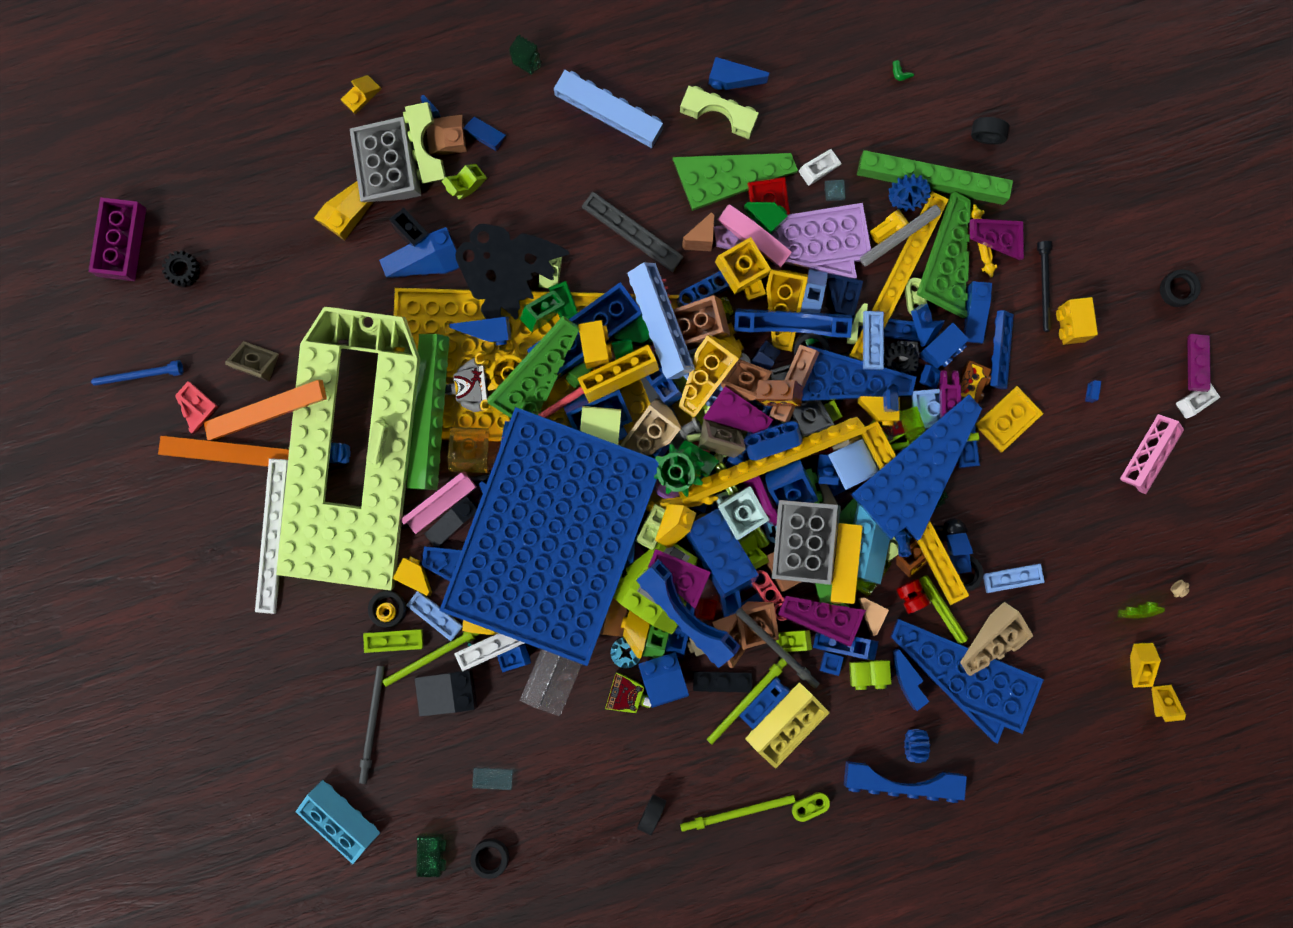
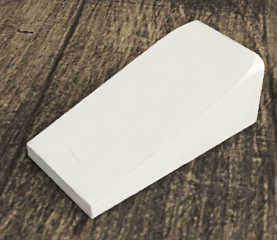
(819, 167)
(1197, 402)

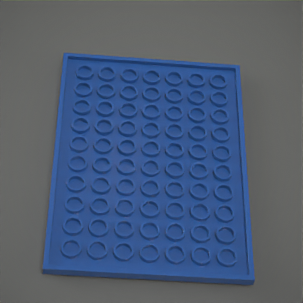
(551, 536)

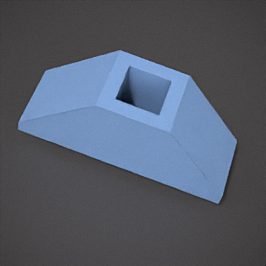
(814, 291)

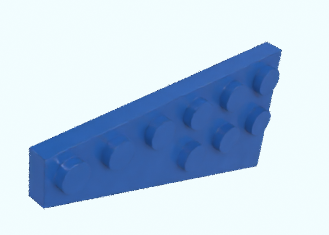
(844, 378)

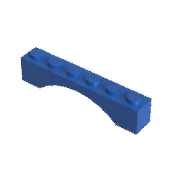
(783, 321)
(715, 643)
(944, 785)

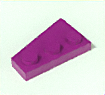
(999, 235)
(737, 413)
(687, 578)

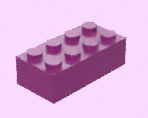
(117, 239)

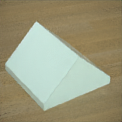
(743, 512)

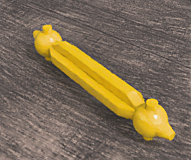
(985, 252)
(677, 501)

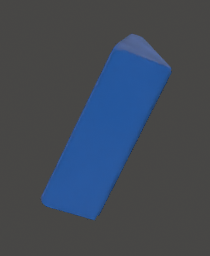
(484, 133)

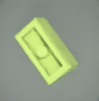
(377, 442)

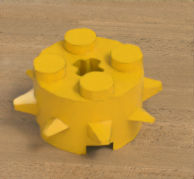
(501, 368)

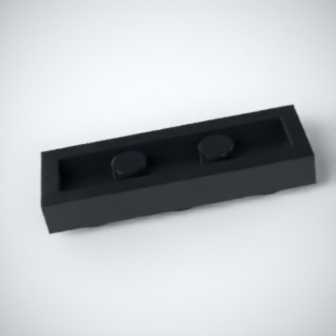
(722, 681)

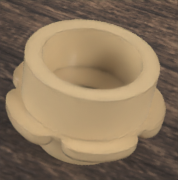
(1180, 588)

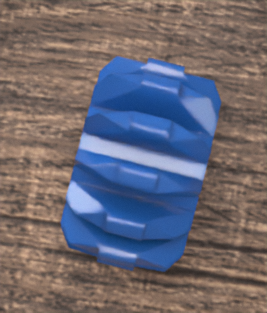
(339, 453)
(917, 746)

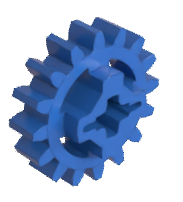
(918, 189)

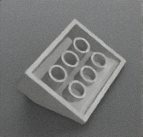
(385, 161)
(805, 542)

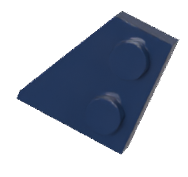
(844, 293)

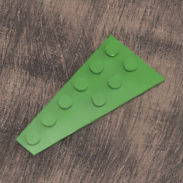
(720, 177)
(949, 260)
(535, 375)

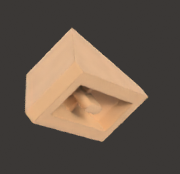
(873, 616)

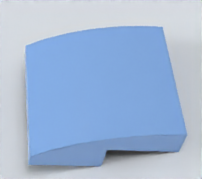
(853, 464)

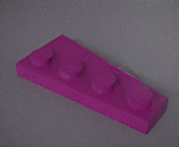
(829, 620)

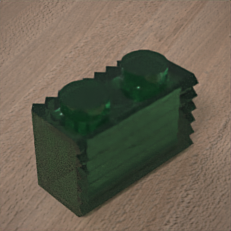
(525, 55)
(430, 855)

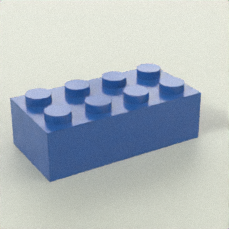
(721, 554)

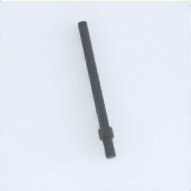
(801, 671)
(366, 762)

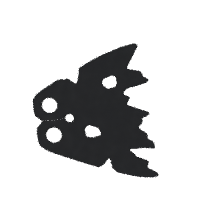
(509, 265)

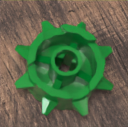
(679, 480)

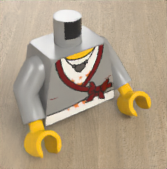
(471, 385)

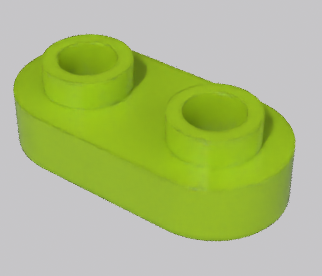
(811, 809)

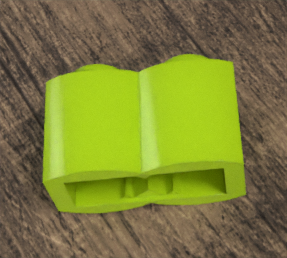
(870, 673)

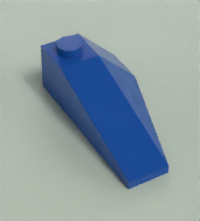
(430, 256)

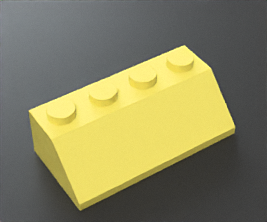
(787, 725)

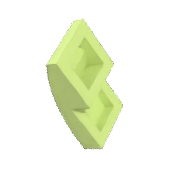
(857, 321)
(650, 527)

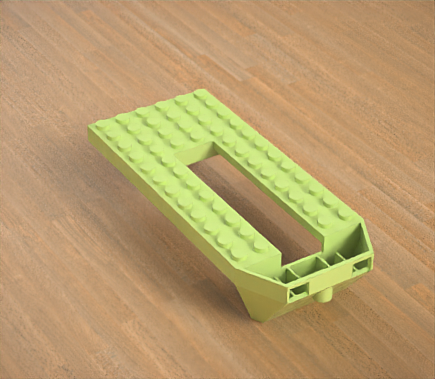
(340, 539)

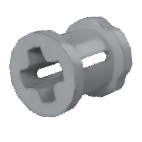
(691, 428)

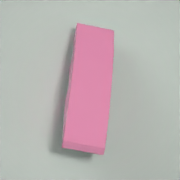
(745, 228)

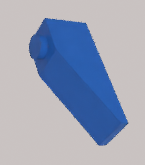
(733, 75)
(977, 310)
(490, 330)
(860, 647)

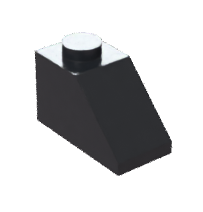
(408, 227)

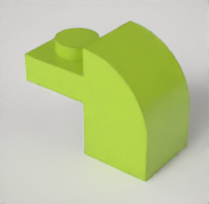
(465, 182)
(752, 550)

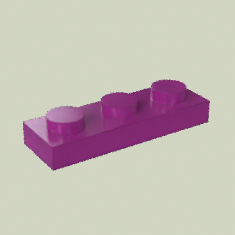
(1198, 362)

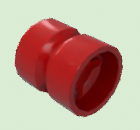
(916, 602)

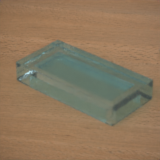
(492, 778)

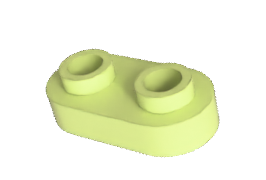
(911, 297)

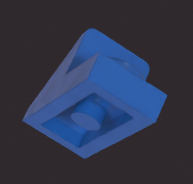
(925, 326)
(825, 470)
(959, 552)
(514, 658)

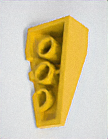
(343, 211)
(785, 293)
(712, 363)

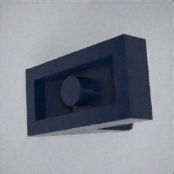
(765, 356)

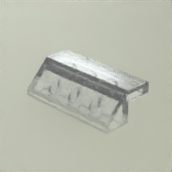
(550, 682)

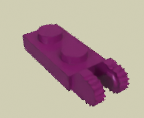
(949, 394)

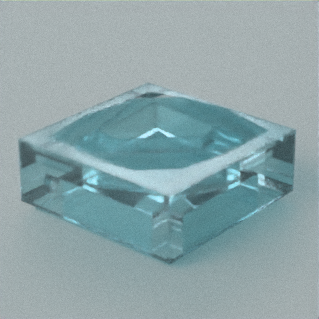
(834, 190)

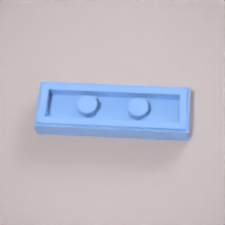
(873, 340)
(1013, 578)
(430, 613)

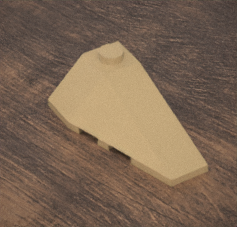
(653, 429)
(1001, 633)

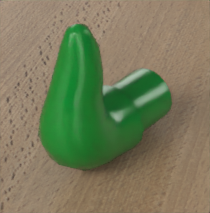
(898, 74)

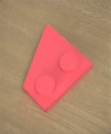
(194, 406)

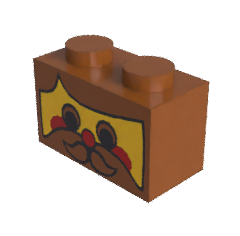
(973, 380)
(779, 393)
(912, 563)

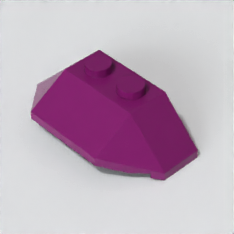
(764, 497)

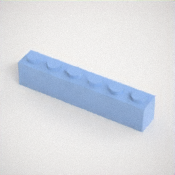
(608, 108)
(660, 321)

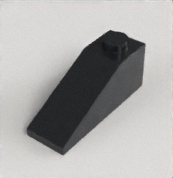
(451, 522)

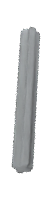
(900, 235)

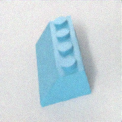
(873, 548)
(337, 821)

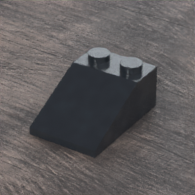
(446, 693)

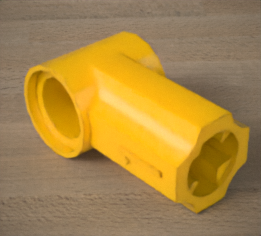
(891, 225)

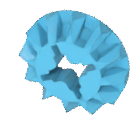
(616, 654)

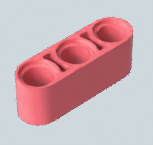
(766, 585)

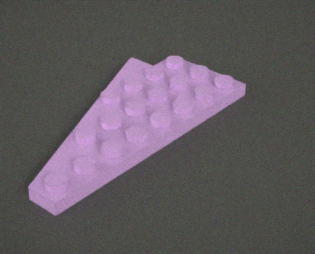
(818, 239)

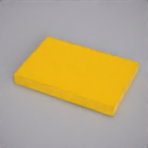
(1009, 419)

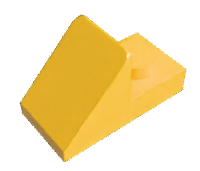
(362, 92)
(1167, 704)

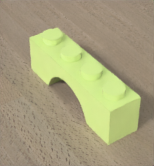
(699, 102)
(419, 119)

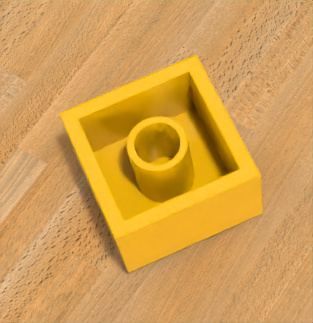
(742, 265)
(1077, 321)
(593, 343)

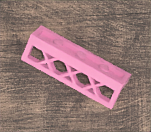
(1157, 457)
(439, 502)

